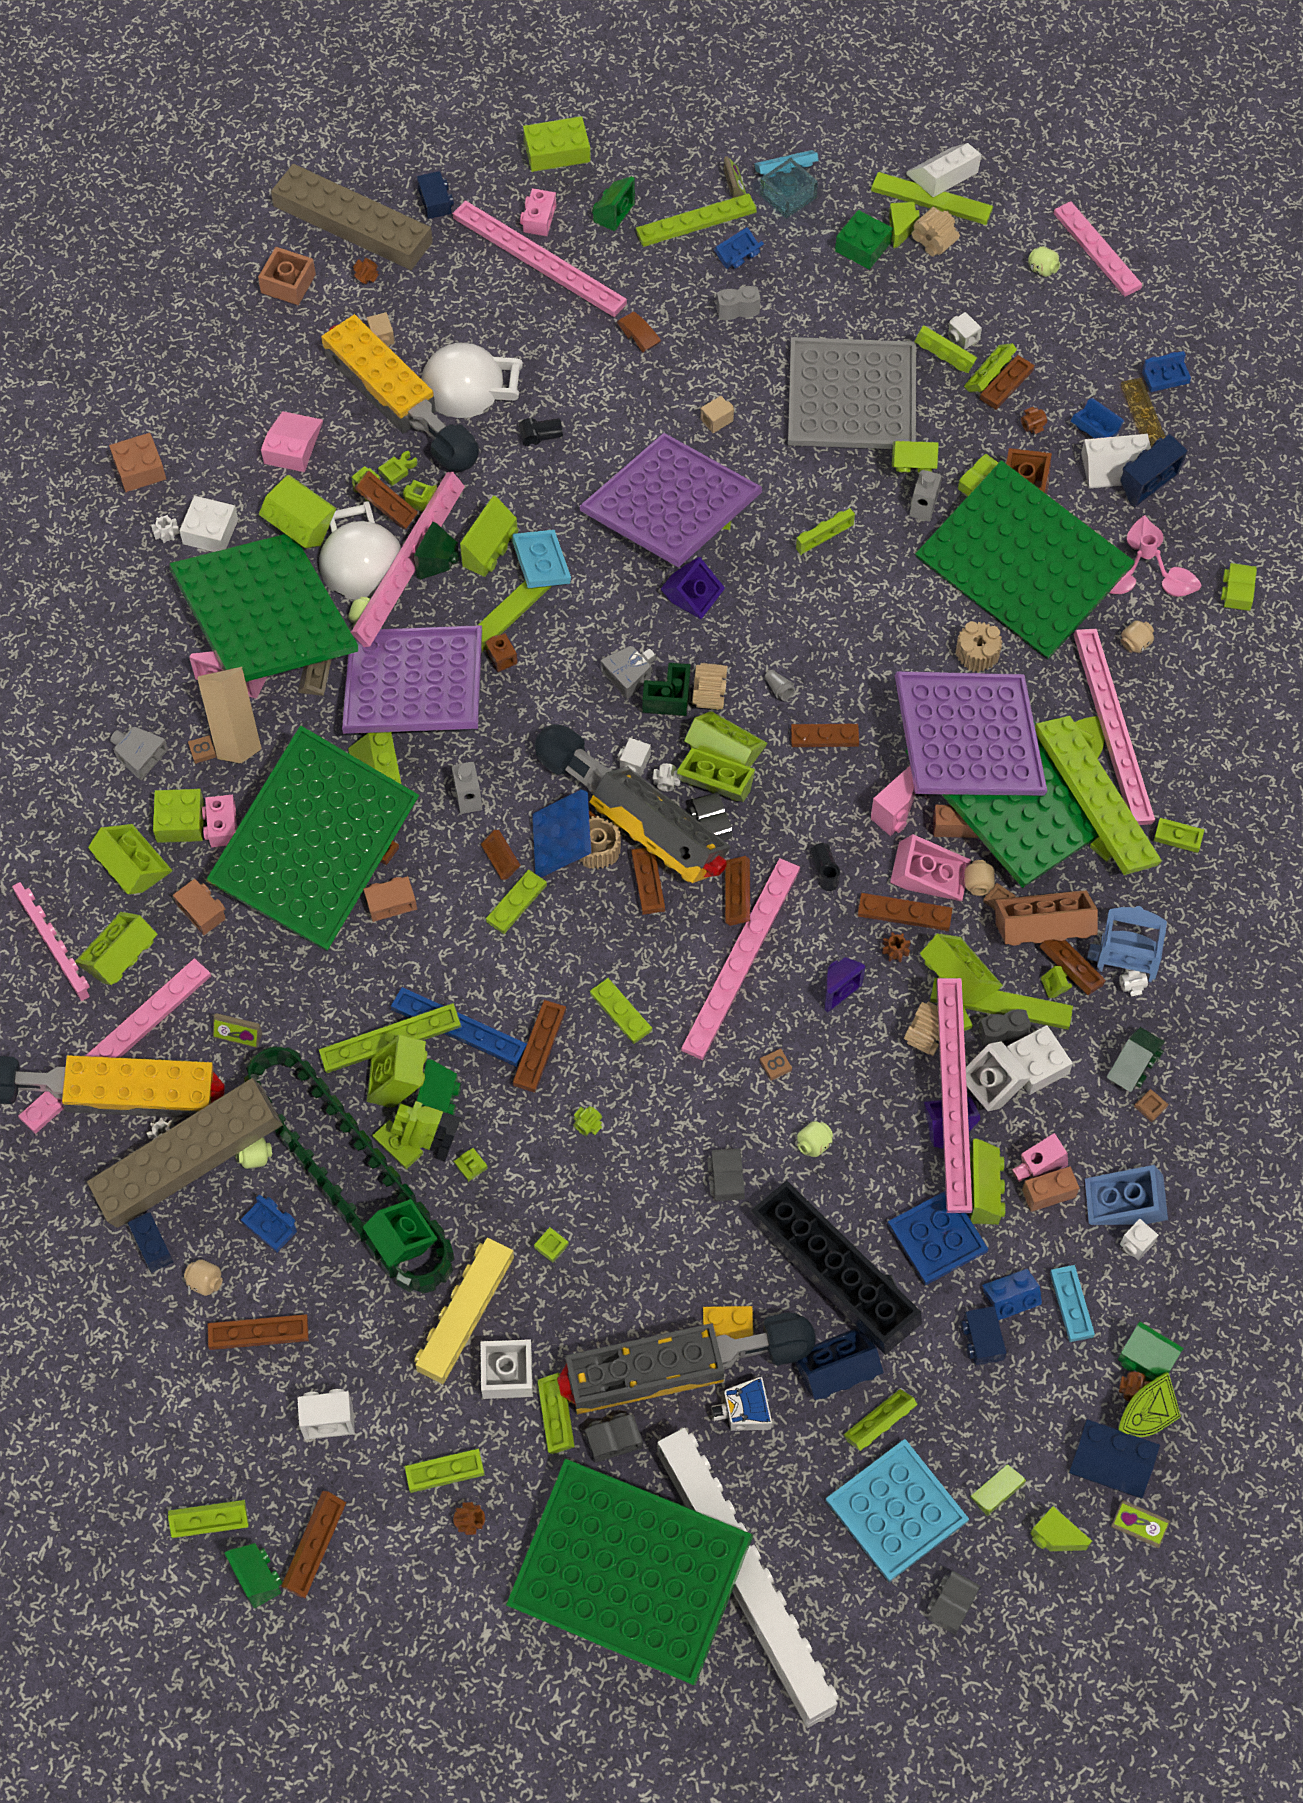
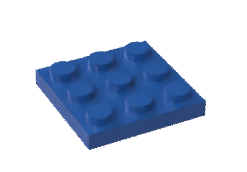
(561, 833)
(936, 1239)

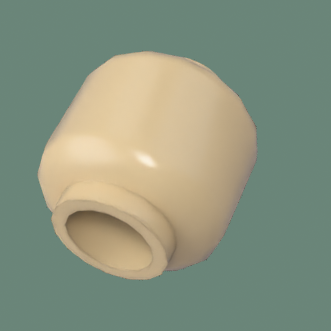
(1137, 636)
(979, 878)
(203, 1277)

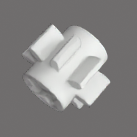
(165, 528)
(666, 777)
(1133, 982)
(160, 1126)

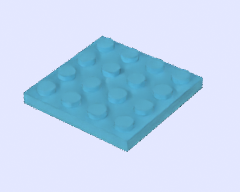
(897, 1510)

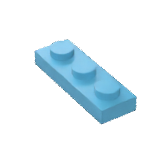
(804, 159)
(1072, 1303)

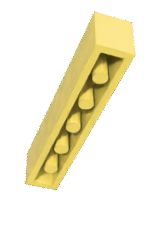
(464, 1311)

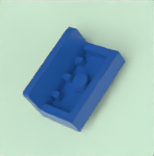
(737, 248)
(1166, 371)
(1097, 420)
(269, 1223)
(1013, 1293)

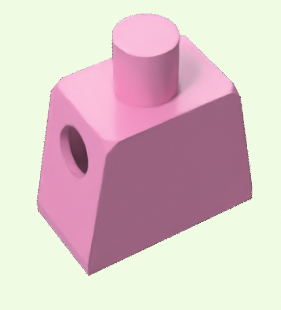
(1048, 1153)

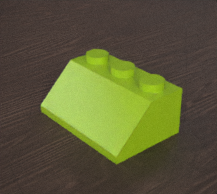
(298, 512)
(488, 537)
(724, 739)
(378, 752)
(716, 774)
(128, 858)
(117, 948)
(955, 959)
(986, 1183)

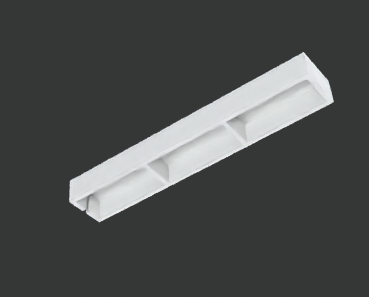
(753, 1586)

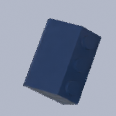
(1152, 469)
(839, 1364)
(1114, 1459)

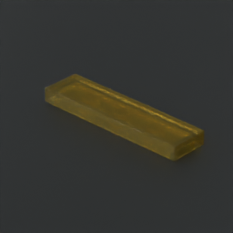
(1142, 409)

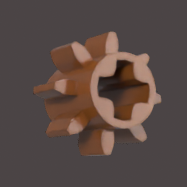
(366, 270)
(1034, 420)
(892, 950)
(1132, 1384)
(469, 1518)

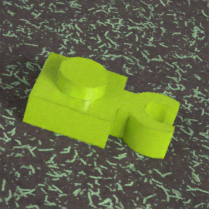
(396, 469)

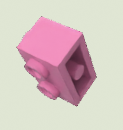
(539, 212)
(221, 820)

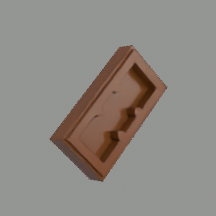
(500, 854)

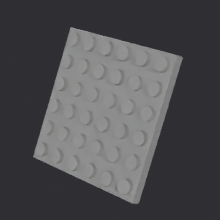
(851, 392)

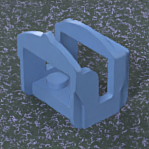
(1127, 948)

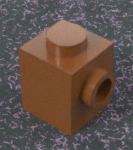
(501, 652)

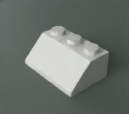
(946, 169)
(1107, 456)

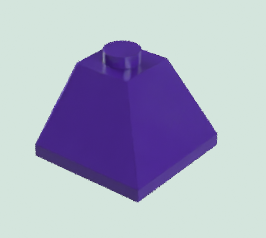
(693, 588)
(842, 980)
(935, 1120)

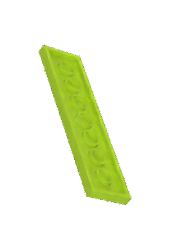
(1097, 795)

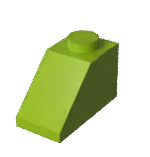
(902, 220)
(1058, 1533)

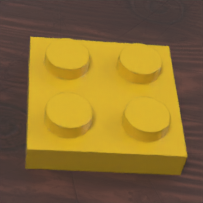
(730, 1320)

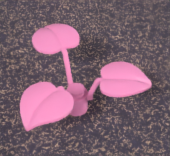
(1147, 538)

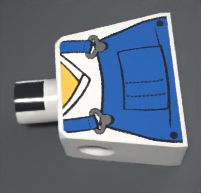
(745, 1407)

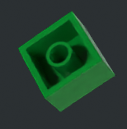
(863, 239)
(399, 1233)

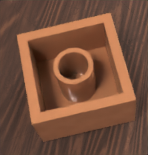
(287, 275)
(137, 462)

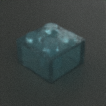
(788, 187)

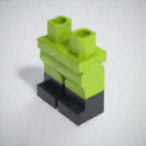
(426, 1128)

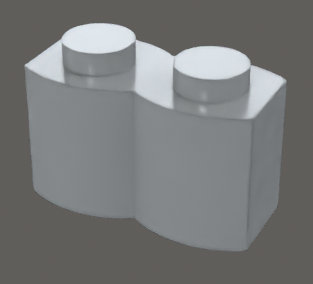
(736, 303)

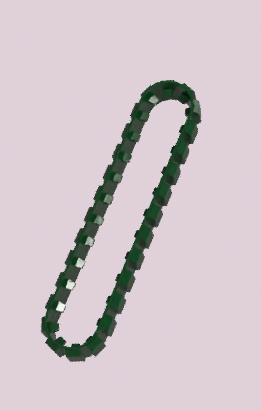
(407, 1281)

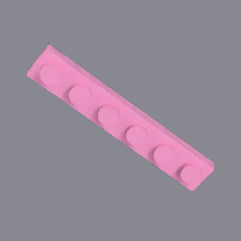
(1097, 249)
(48, 932)

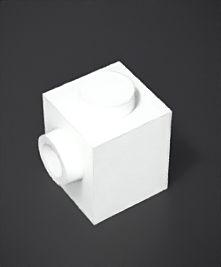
(964, 331)
(635, 755)
(1138, 1239)

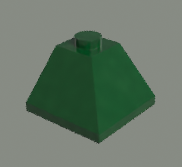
(435, 553)

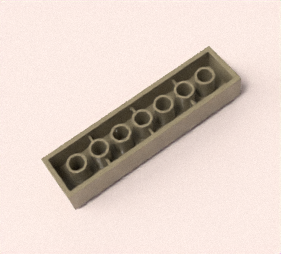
(352, 216)
(184, 1153)

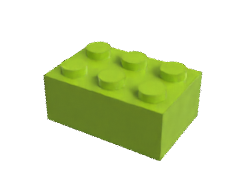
(556, 143)
(396, 1071)

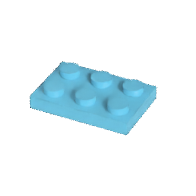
(541, 558)

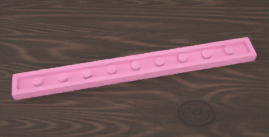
(540, 258)
(404, 564)
(1113, 725)
(740, 959)
(126, 1035)
(954, 1096)

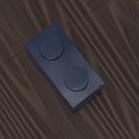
(434, 194)
(150, 1242)
(984, 1336)

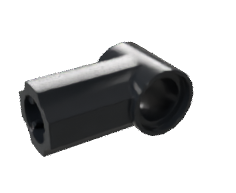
(533, 431)
(825, 866)

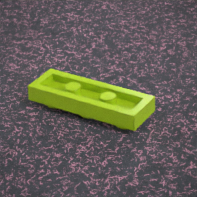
(945, 349)
(990, 368)
(825, 531)
(516, 901)
(621, 1011)
(555, 1415)
(880, 1419)
(444, 1470)
(208, 1518)

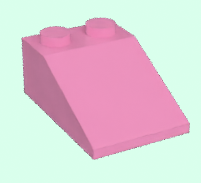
(291, 441)
(207, 663)
(894, 803)
(929, 869)

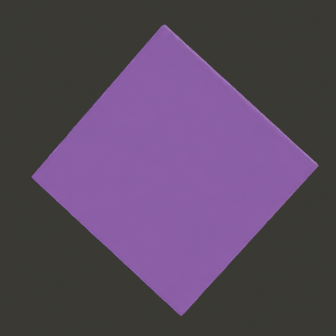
(671, 499)
(414, 681)
(970, 733)

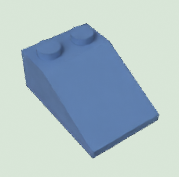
(1126, 1197)

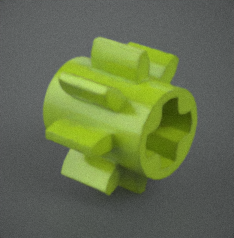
(587, 1120)

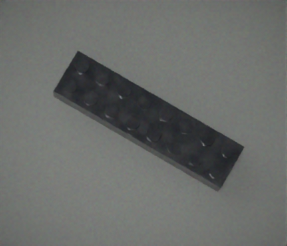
(836, 1267)

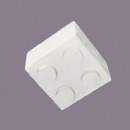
(208, 524)
(1041, 1058)
(995, 1076)
(506, 1369)
(326, 1414)

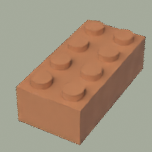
(1046, 917)

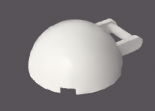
(469, 379)
(357, 554)

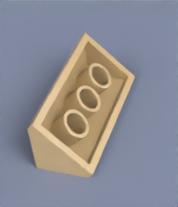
(230, 715)

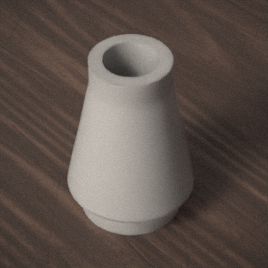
(782, 687)

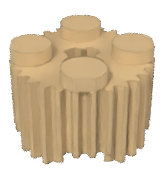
(935, 231)
(978, 646)
(709, 686)
(604, 844)
(924, 1029)

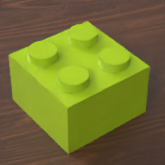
(914, 455)
(178, 815)

